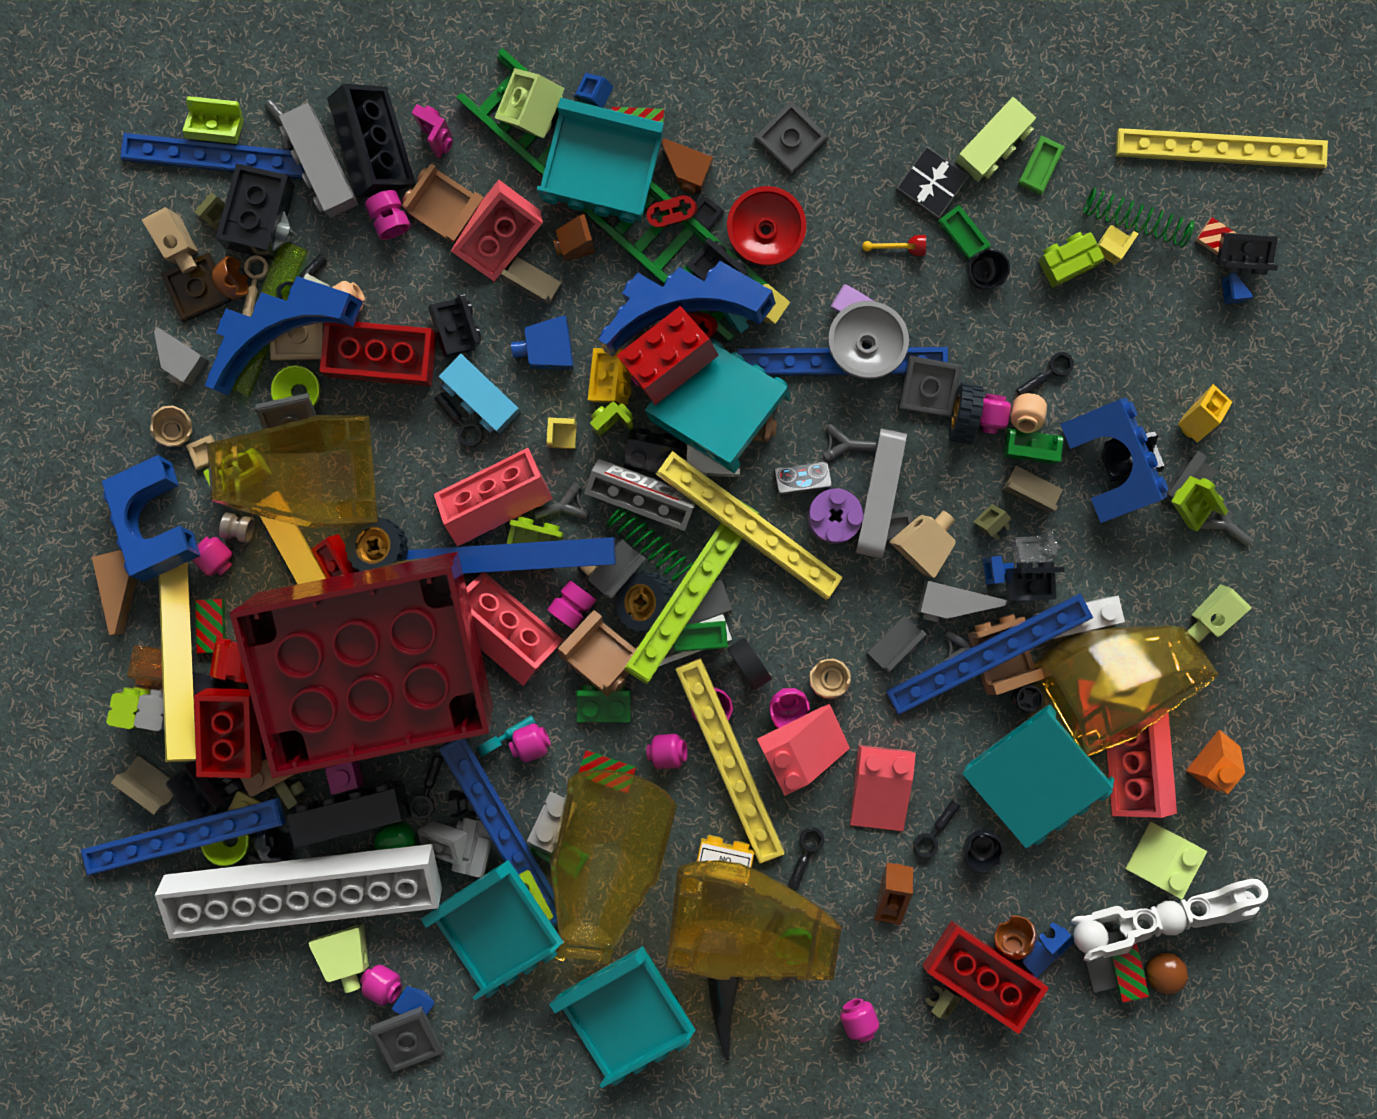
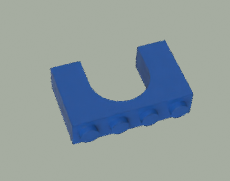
(1119, 422)
(126, 497)

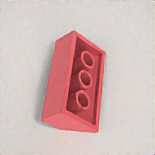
(492, 497)
(509, 630)
(1144, 774)

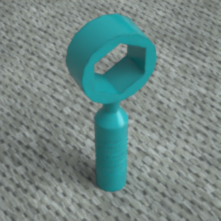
(496, 741)

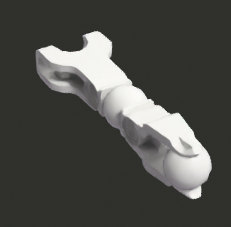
(1169, 917)

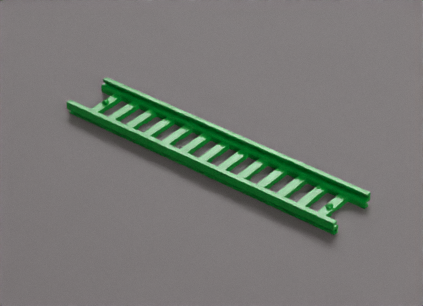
(692, 226)

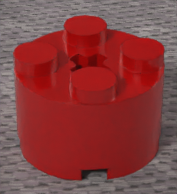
(227, 661)

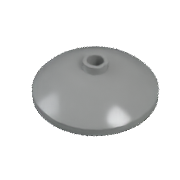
(870, 324)

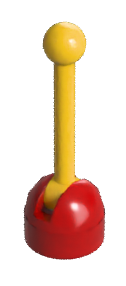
(915, 245)

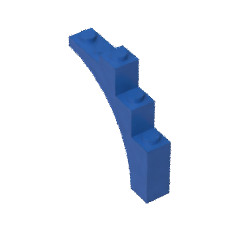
(649, 302)
(272, 317)

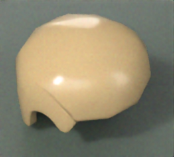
(165, 429)
(837, 680)

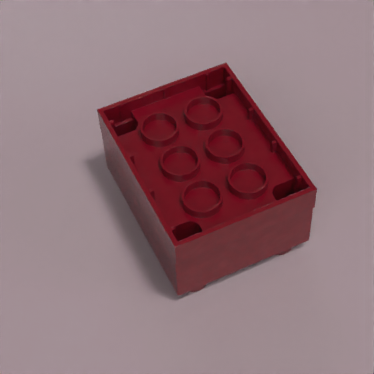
(363, 664)

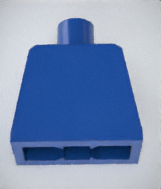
(546, 345)

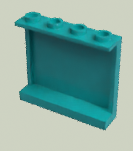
(601, 161)
(720, 407)
(1037, 778)
(496, 929)
(626, 1016)

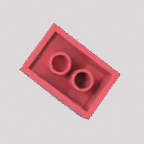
(497, 230)
(804, 748)
(882, 787)

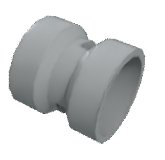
(234, 527)

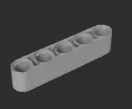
(881, 493)

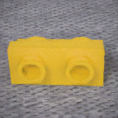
(608, 379)

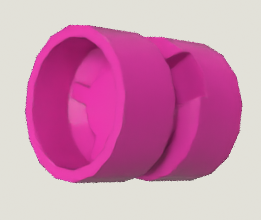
(388, 217)
(571, 604)

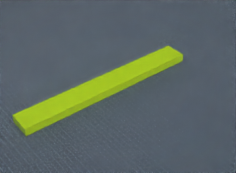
(683, 603)

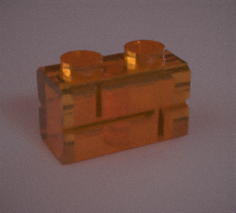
(146, 665)

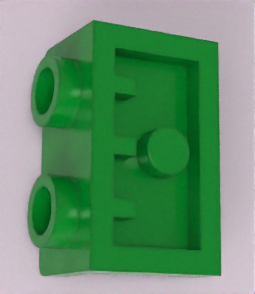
(597, 707)

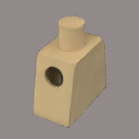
(167, 231)
(926, 543)

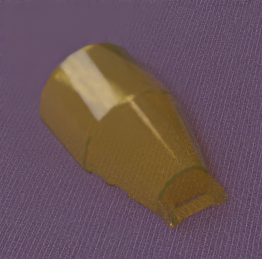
(606, 857)

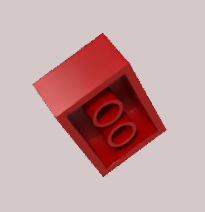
(667, 355)
(226, 734)

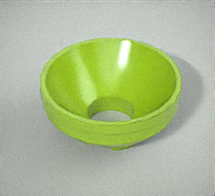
(292, 376)
(225, 855)

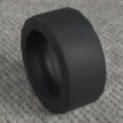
(749, 663)

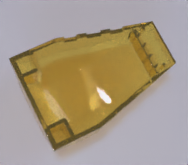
(299, 472)
(1122, 680)
(748, 926)

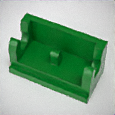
(1033, 446)

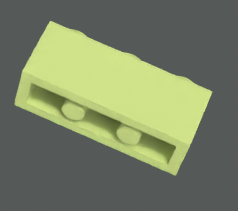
(996, 140)

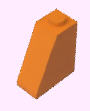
(1218, 764)

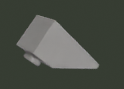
(948, 602)

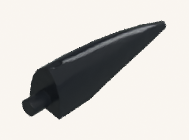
(722, 999)

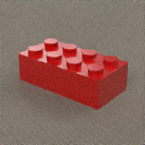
(378, 353)
(985, 977)

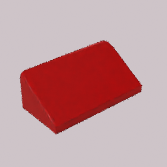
(332, 557)

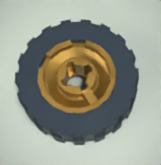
(966, 413)
(364, 537)
(631, 600)

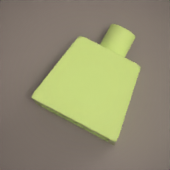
(1228, 609)
(342, 955)

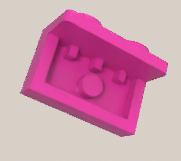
(436, 127)

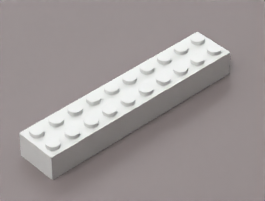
(299, 891)

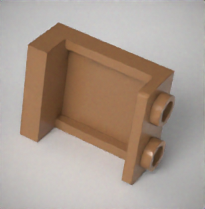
(441, 203)
(598, 654)
(1012, 673)

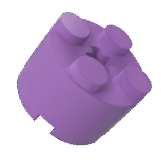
(850, 516)

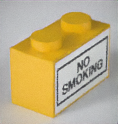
(715, 849)

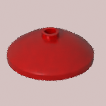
(766, 208)

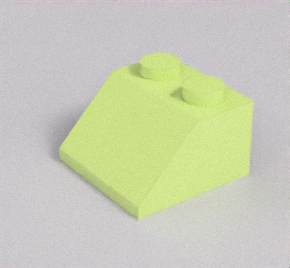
(529, 102)
(1166, 860)

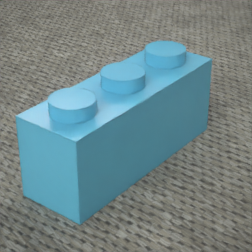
(479, 395)

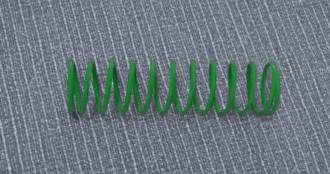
(1090, 199)
(614, 519)

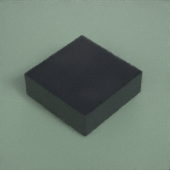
(707, 212)

